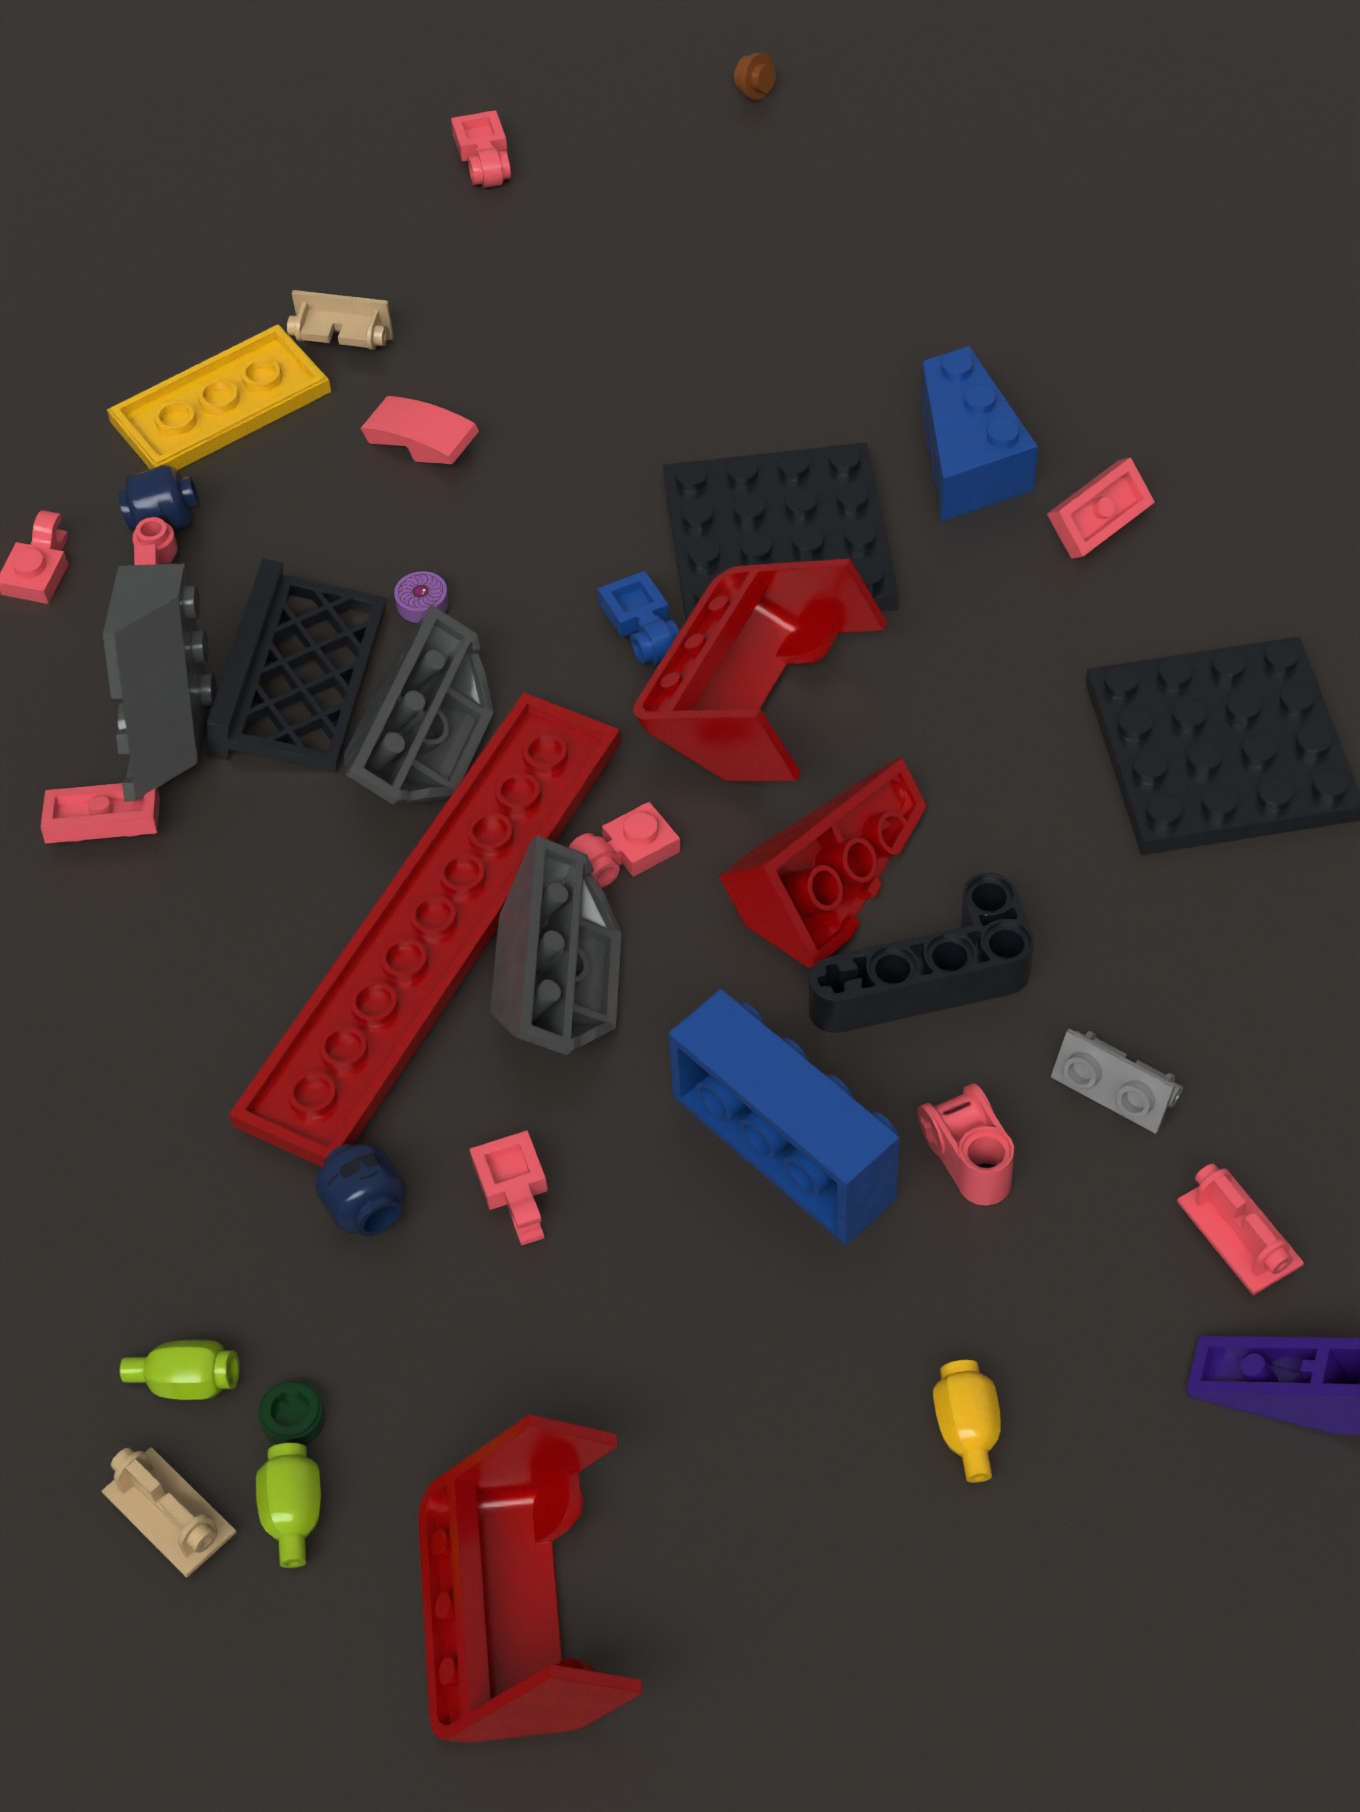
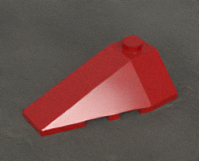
(819, 872)

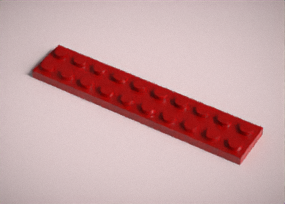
(423, 933)

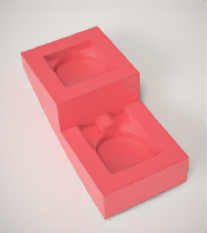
(424, 428)

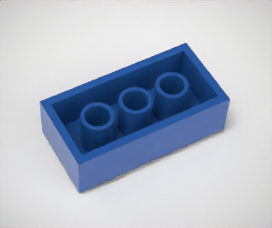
(785, 1115)

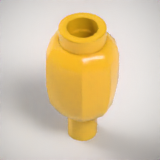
(968, 1416)

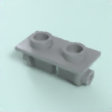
(1114, 1081)

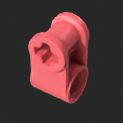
(966, 1135)

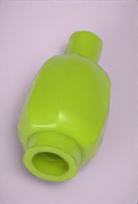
(184, 1369)
(289, 1500)

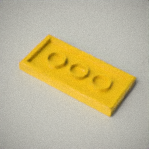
(219, 400)

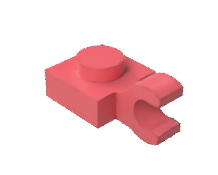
(36, 569)
(511, 1177)

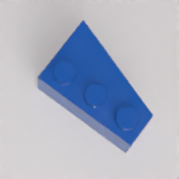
(973, 436)

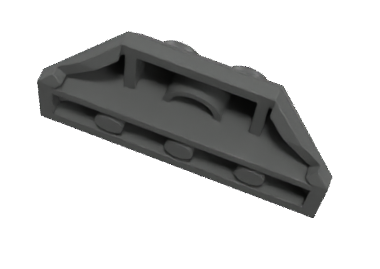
(423, 716)
(556, 952)

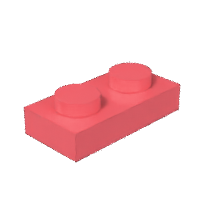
(1100, 508)
(97, 813)

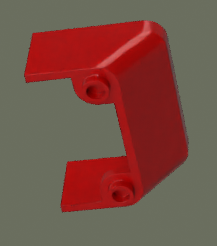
(732, 653)
(494, 1592)

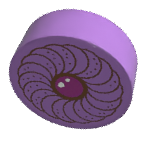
(418, 592)

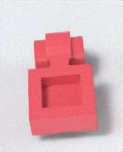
(484, 146)
(154, 542)
(634, 839)

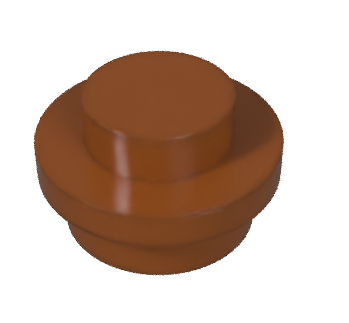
(755, 75)

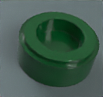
(291, 1413)

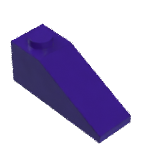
(1282, 1378)

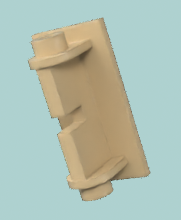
(355, 319)
(166, 1509)

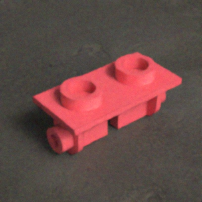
(1239, 1230)

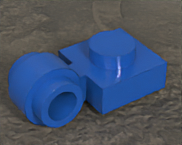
(639, 606)

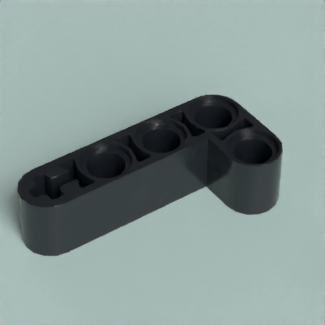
(851, 987)

